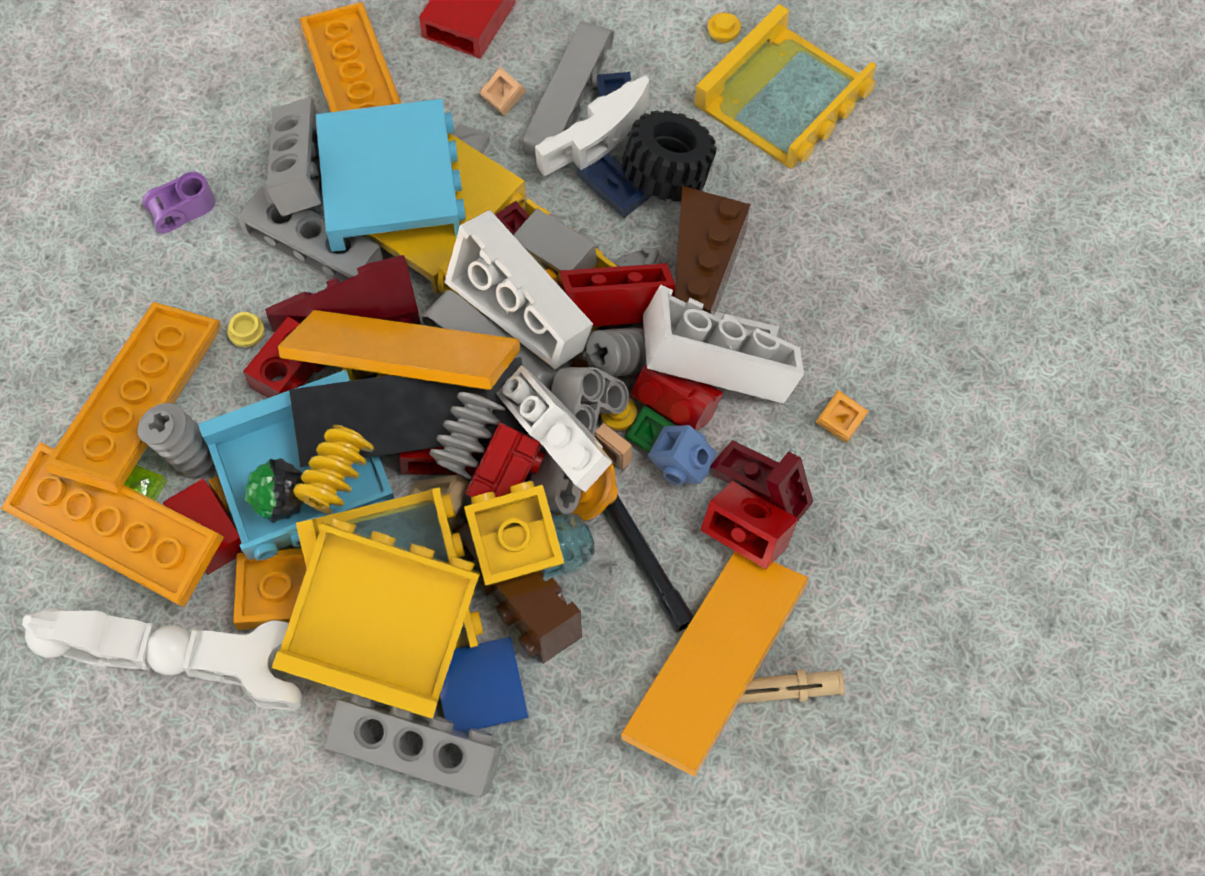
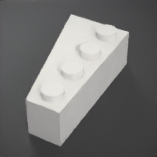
(515, 291)
(717, 350)

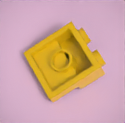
(513, 533)

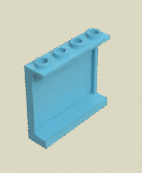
(388, 170)
(265, 432)

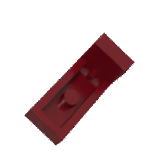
(777, 482)

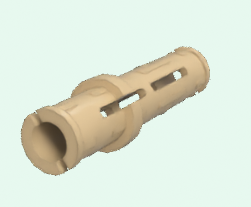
(829, 684)

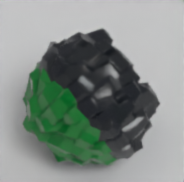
(271, 490)

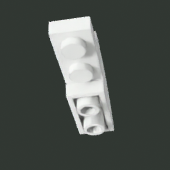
(607, 125)
(555, 428)

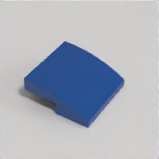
(483, 686)

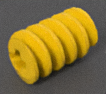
(331, 468)

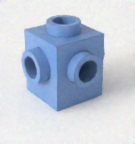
(682, 455)

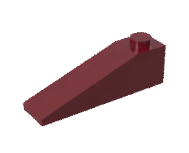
(377, 292)

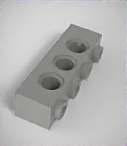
(293, 158)
(292, 239)
(351, 737)

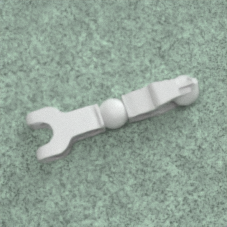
(168, 650)

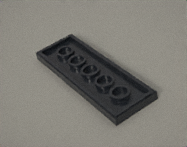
(387, 411)

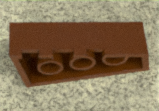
(707, 245)
(531, 605)

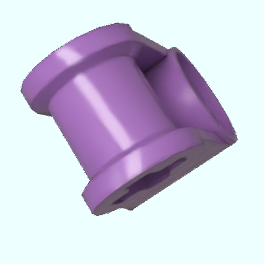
(180, 200)

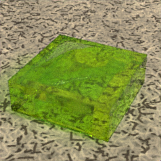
(146, 482)

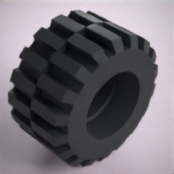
(668, 153)

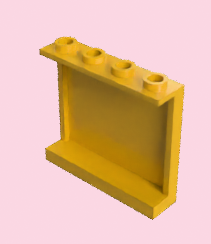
(484, 188)
(377, 618)

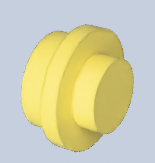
(245, 329)

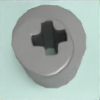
(617, 351)
(465, 433)
(176, 439)

